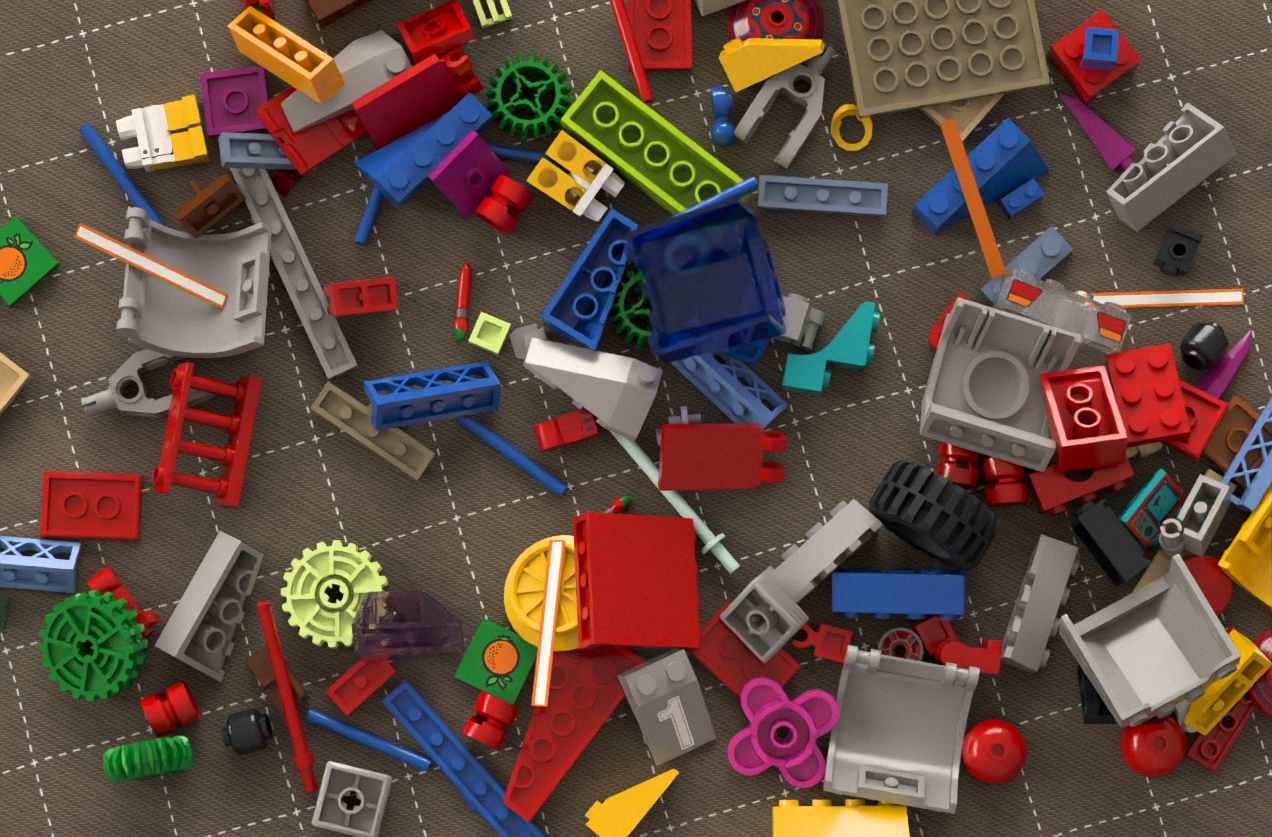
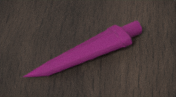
(1107, 141)
(1220, 376)

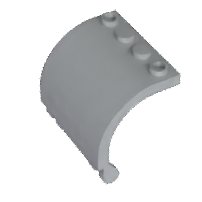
(179, 322)
(899, 730)

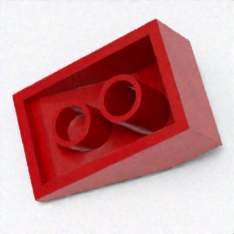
(1083, 418)

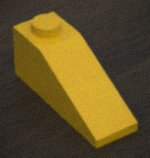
(761, 58)
(1226, 692)
(625, 810)

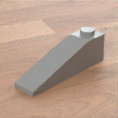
(363, 67)

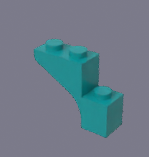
(847, 350)

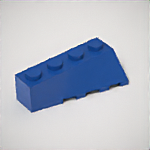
(404, 164)
(998, 165)
(589, 289)
(899, 592)

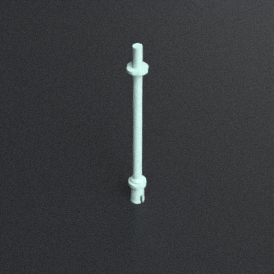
(712, 542)

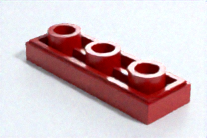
(1213, 747)

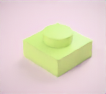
(489, 333)

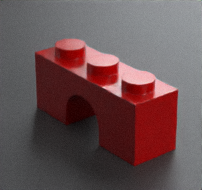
(1054, 490)

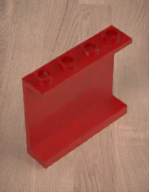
(636, 581)

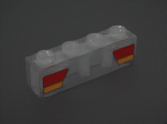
(1049, 303)

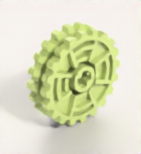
(313, 578)

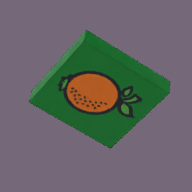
(22, 262)
(497, 662)

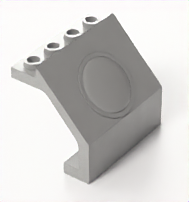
(988, 383)

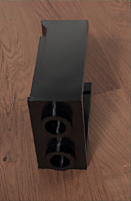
(1108, 542)

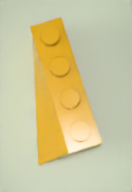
(839, 821)

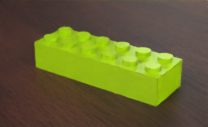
(645, 147)

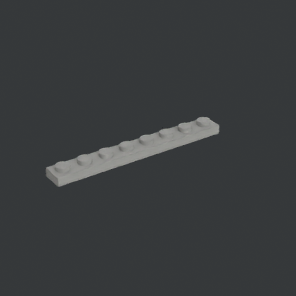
(296, 272)

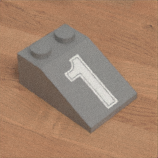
(668, 705)

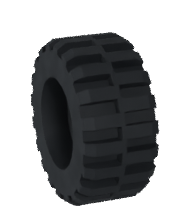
(934, 515)

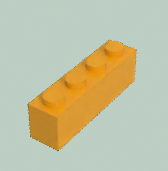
(286, 55)

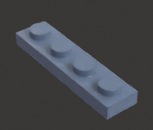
(822, 196)

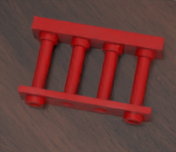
(238, 425)

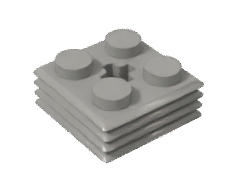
(764, 617)
(340, 781)

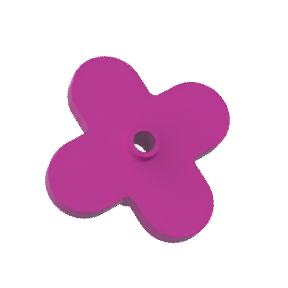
(796, 753)

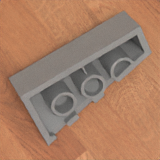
(1171, 167)
(824, 550)
(1038, 603)
(212, 606)

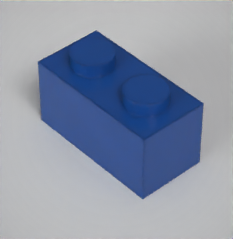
(1021, 198)

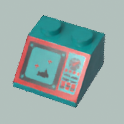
(1150, 507)

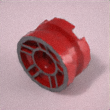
(912, 644)

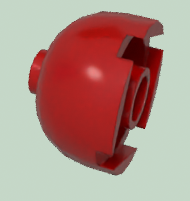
(1153, 747)
(993, 751)

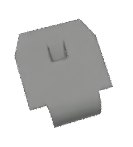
(522, 336)

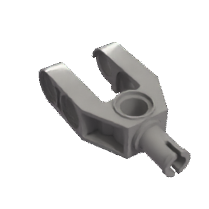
(783, 83)
(140, 405)

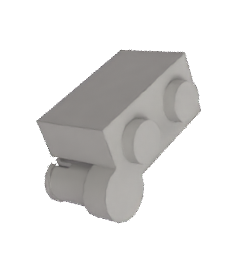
(800, 322)
(1197, 519)

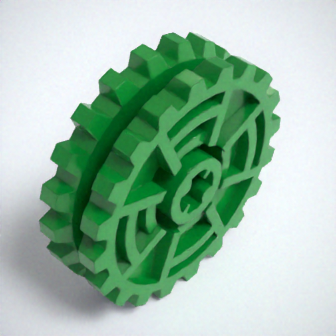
(93, 645)

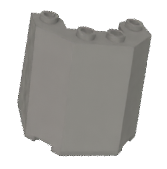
(1152, 648)

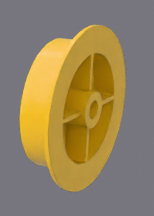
(526, 590)

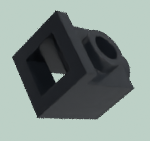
(1180, 237)

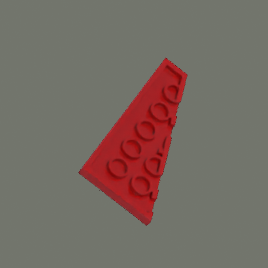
(580, 701)

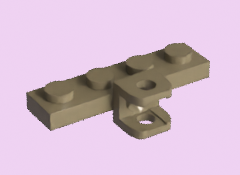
(355, 420)

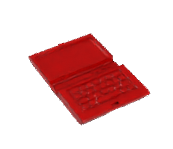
(312, 145)

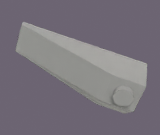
(606, 384)

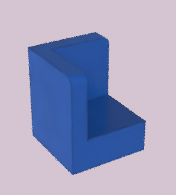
(1100, 49)

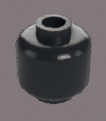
(1204, 346)
(247, 731)

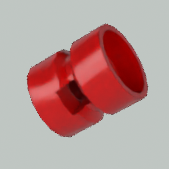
(505, 203)
(967, 474)
(1004, 483)
(170, 709)
(490, 720)

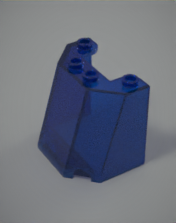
(707, 281)

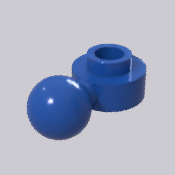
(723, 130)

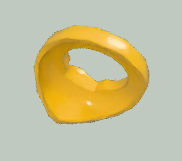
(847, 110)

